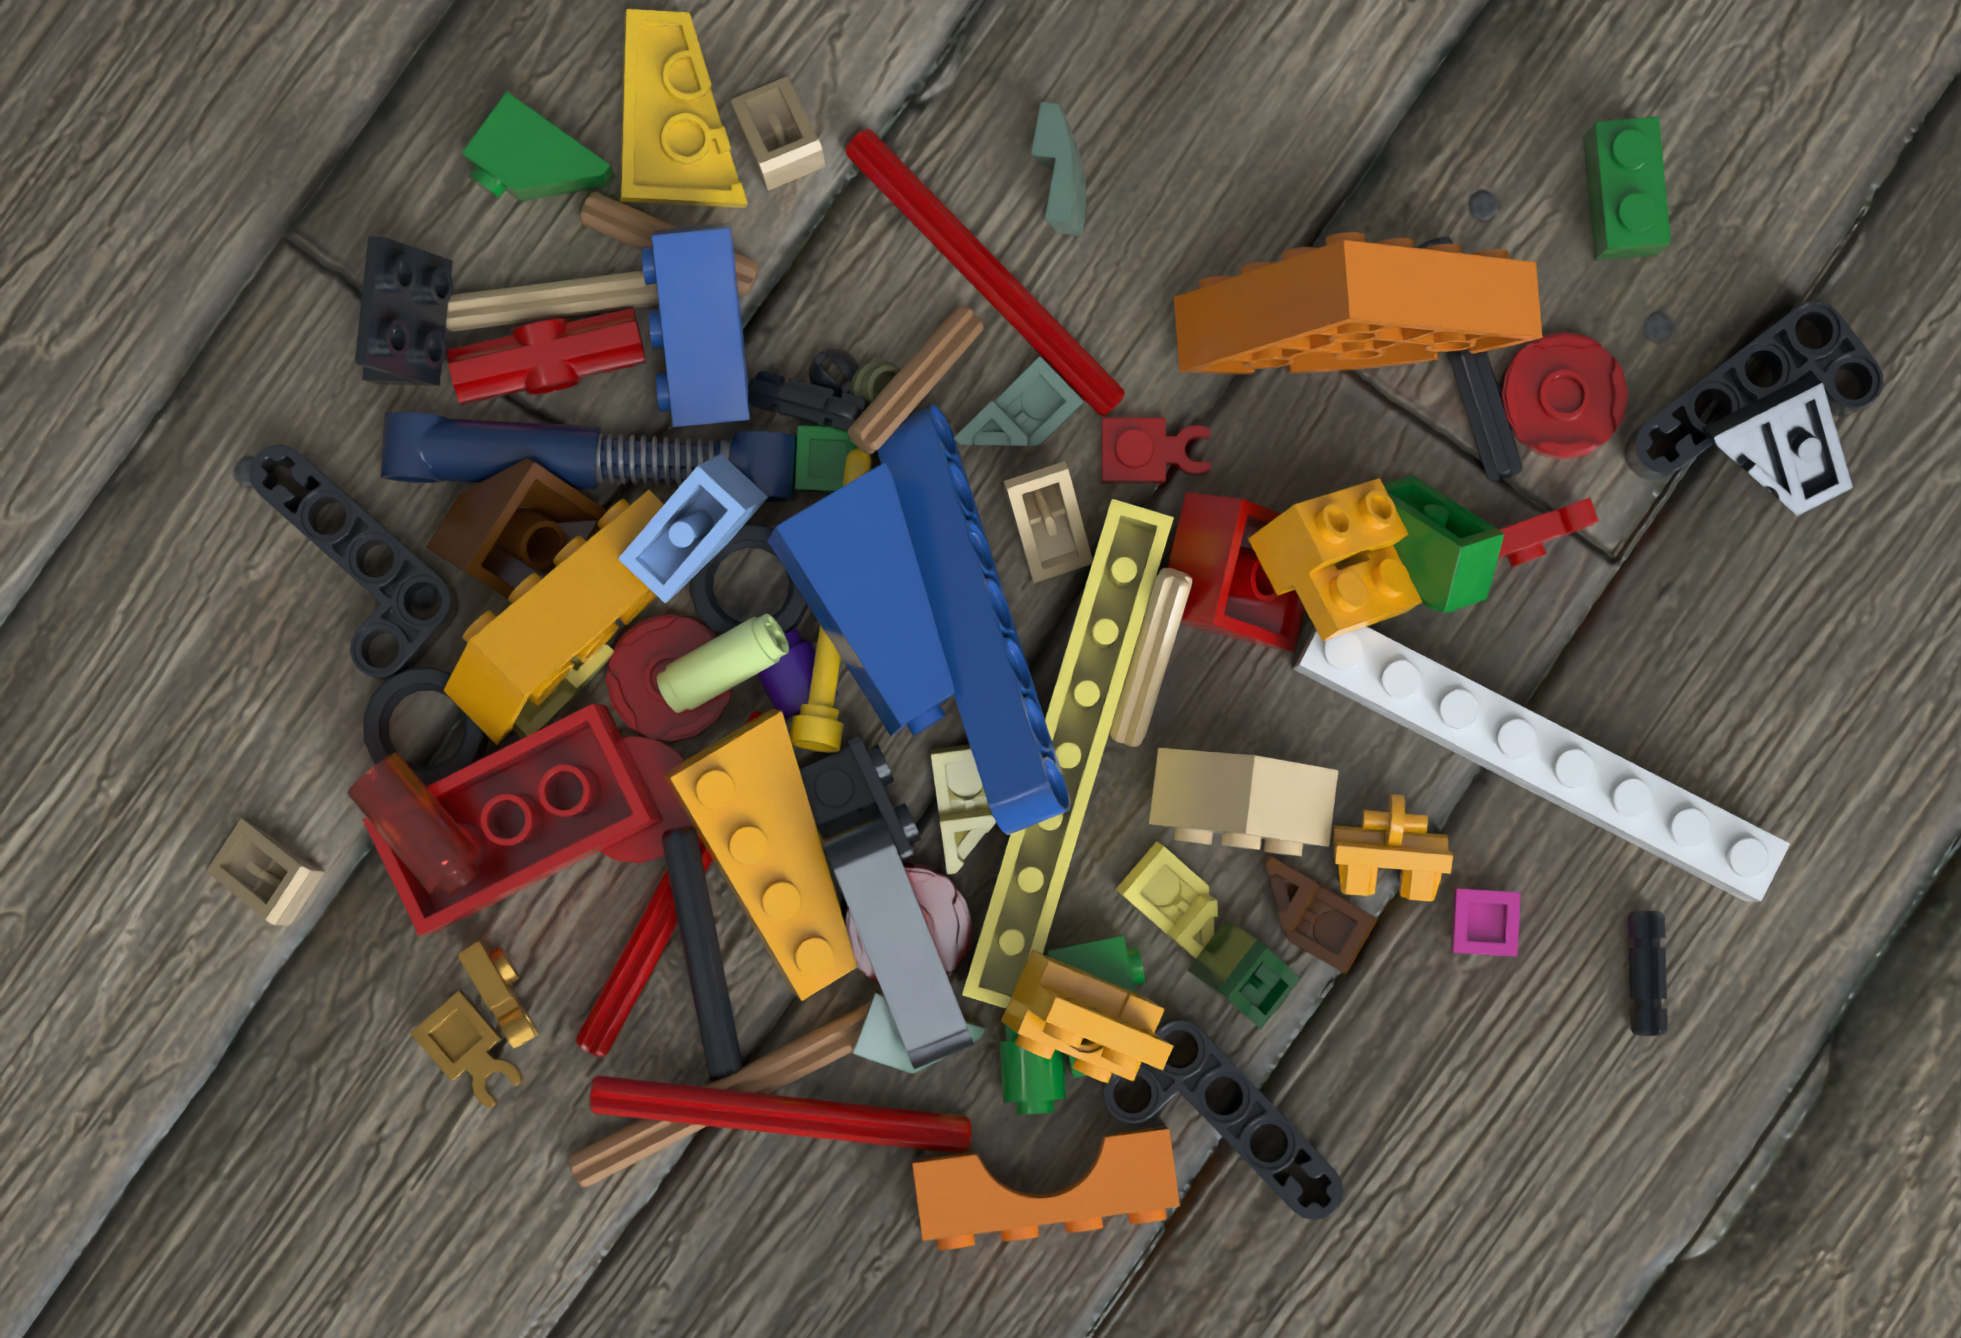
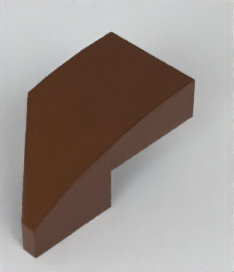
(1318, 918)

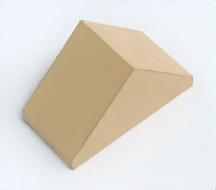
(778, 133)
(1048, 521)
(265, 873)

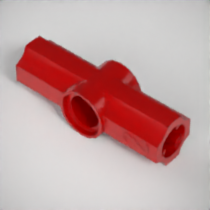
(546, 356)

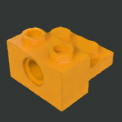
(1340, 558)
(1085, 1018)

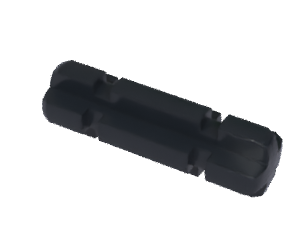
(805, 401)
(1647, 973)

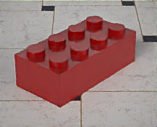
(531, 814)

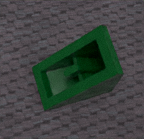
(1244, 973)

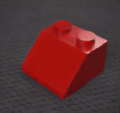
(1228, 582)

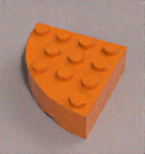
(1357, 308)

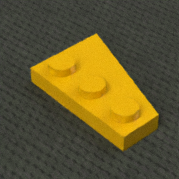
(669, 118)

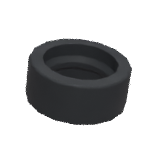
(702, 585)
(381, 709)

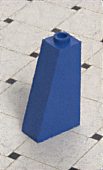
(869, 596)

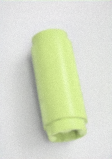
(722, 663)

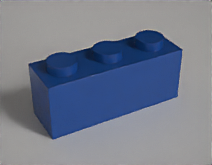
(698, 325)

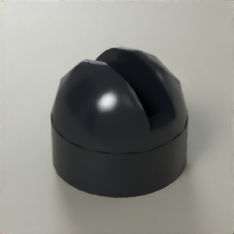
(841, 360)

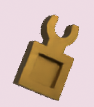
(493, 977)
(461, 1041)

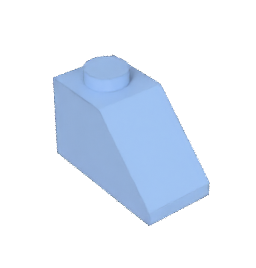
(692, 526)

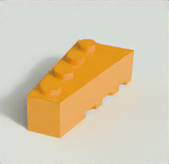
(551, 621)
(764, 840)

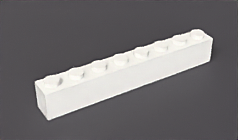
(1546, 759)

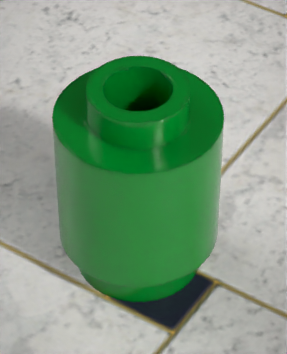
(1029, 1078)

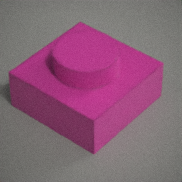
(1485, 922)

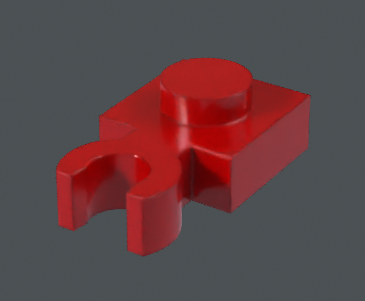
(1140, 450)
(1525, 540)

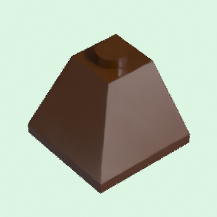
(514, 526)

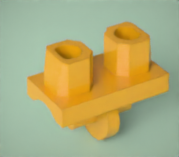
(1391, 842)

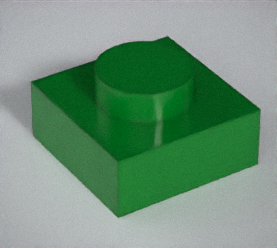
(821, 458)

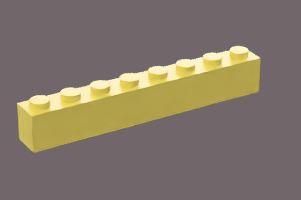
(1079, 728)

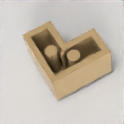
(1243, 800)

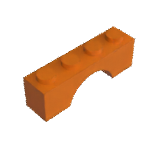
(1128, 1176)

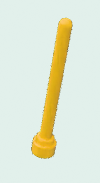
(818, 722)

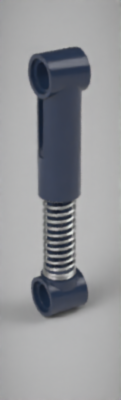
(465, 450)

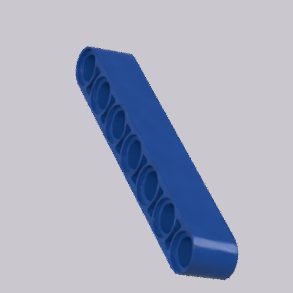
(975, 625)

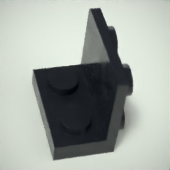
(403, 314)
(853, 781)

